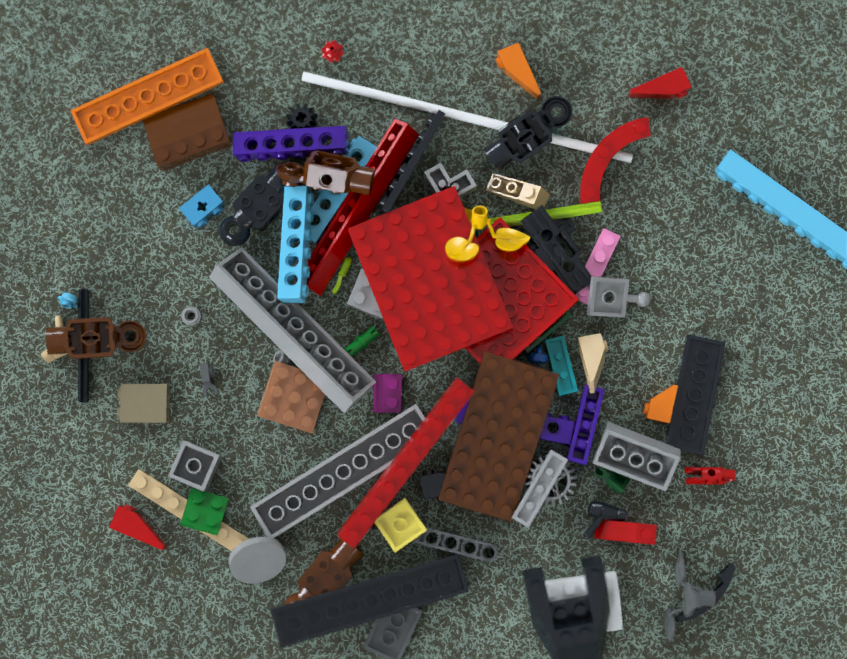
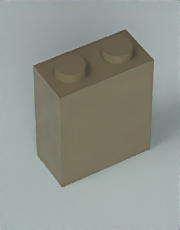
(144, 403)

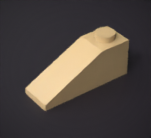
(592, 354)

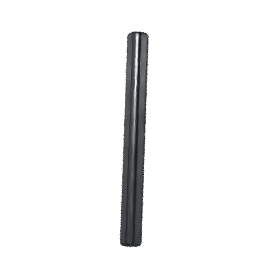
(83, 364)

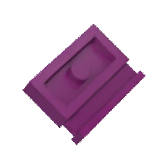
(387, 393)

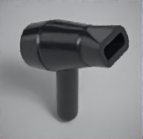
(603, 511)

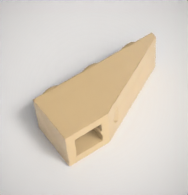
(518, 191)

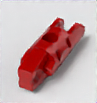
(718, 475)

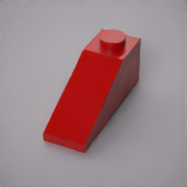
(664, 87)
(134, 525)
(627, 532)

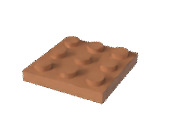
(291, 398)

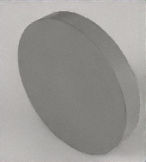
(257, 560)

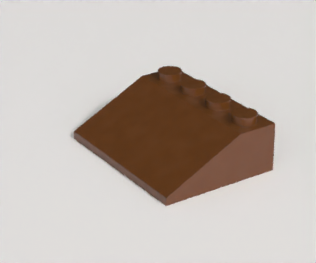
(186, 132)

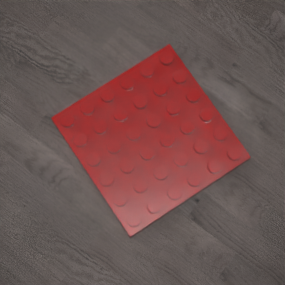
(529, 293)

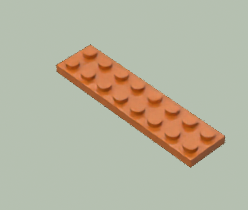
(147, 96)

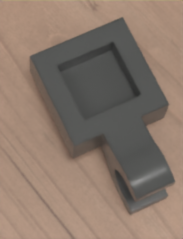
(207, 374)

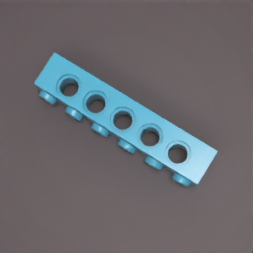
(358, 146)
(288, 254)

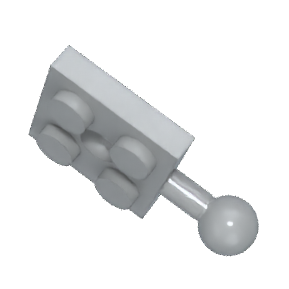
(617, 305)

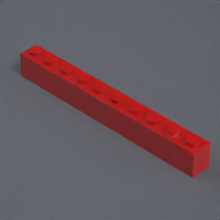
(358, 207)
(405, 462)

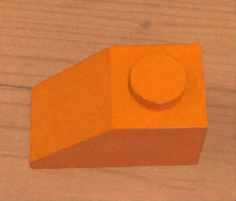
(661, 406)

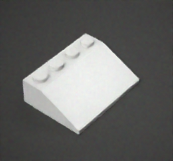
(575, 587)

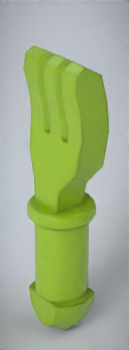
(342, 273)

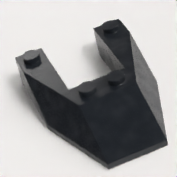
(574, 625)

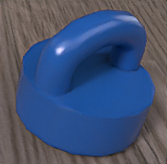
(538, 357)

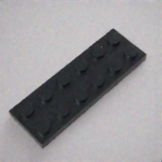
(413, 157)
(695, 394)

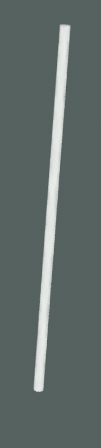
(449, 112)

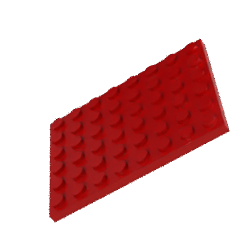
(422, 293)

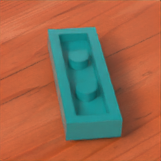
(561, 364)

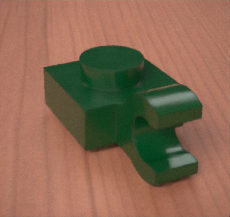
(613, 480)

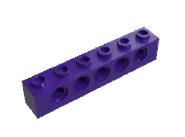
(319, 135)
(562, 436)

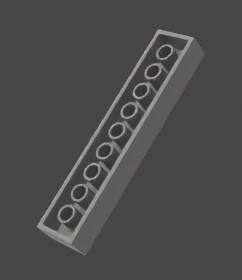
(292, 330)
(336, 475)

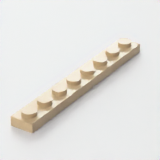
(176, 504)

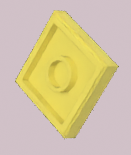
(400, 525)

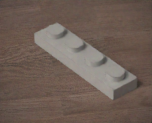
(539, 488)

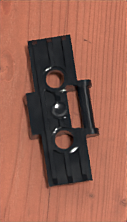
(553, 253)

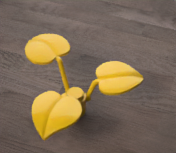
(506, 238)

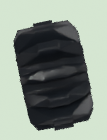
(308, 116)

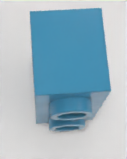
(205, 197)

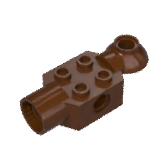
(328, 172)
(93, 338)
(327, 572)

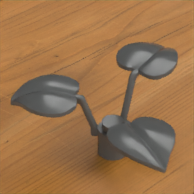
(691, 599)

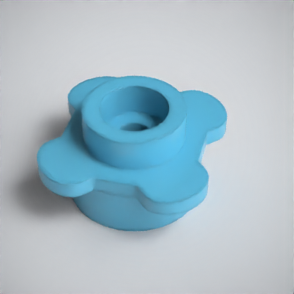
(68, 300)

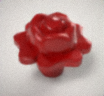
(332, 51)

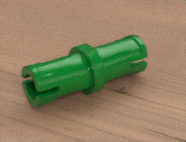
(362, 341)

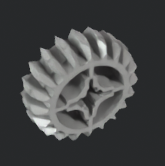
(557, 496)

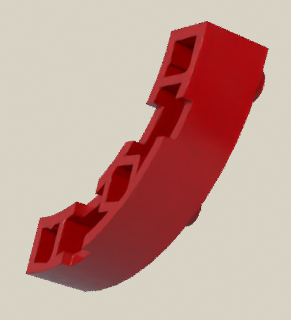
(603, 154)

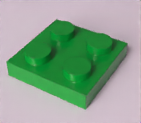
(204, 511)

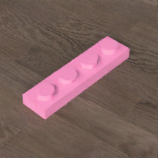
(599, 259)

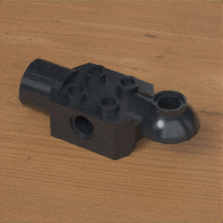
(528, 133)
(254, 208)

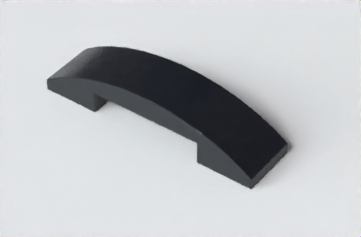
(725, 577)

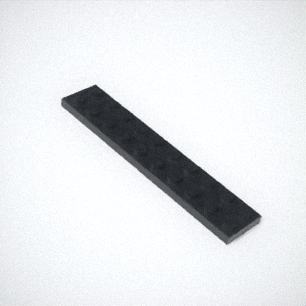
(368, 600)

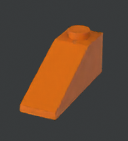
(516, 67)

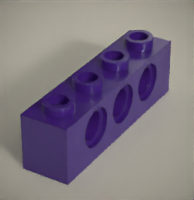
(585, 425)

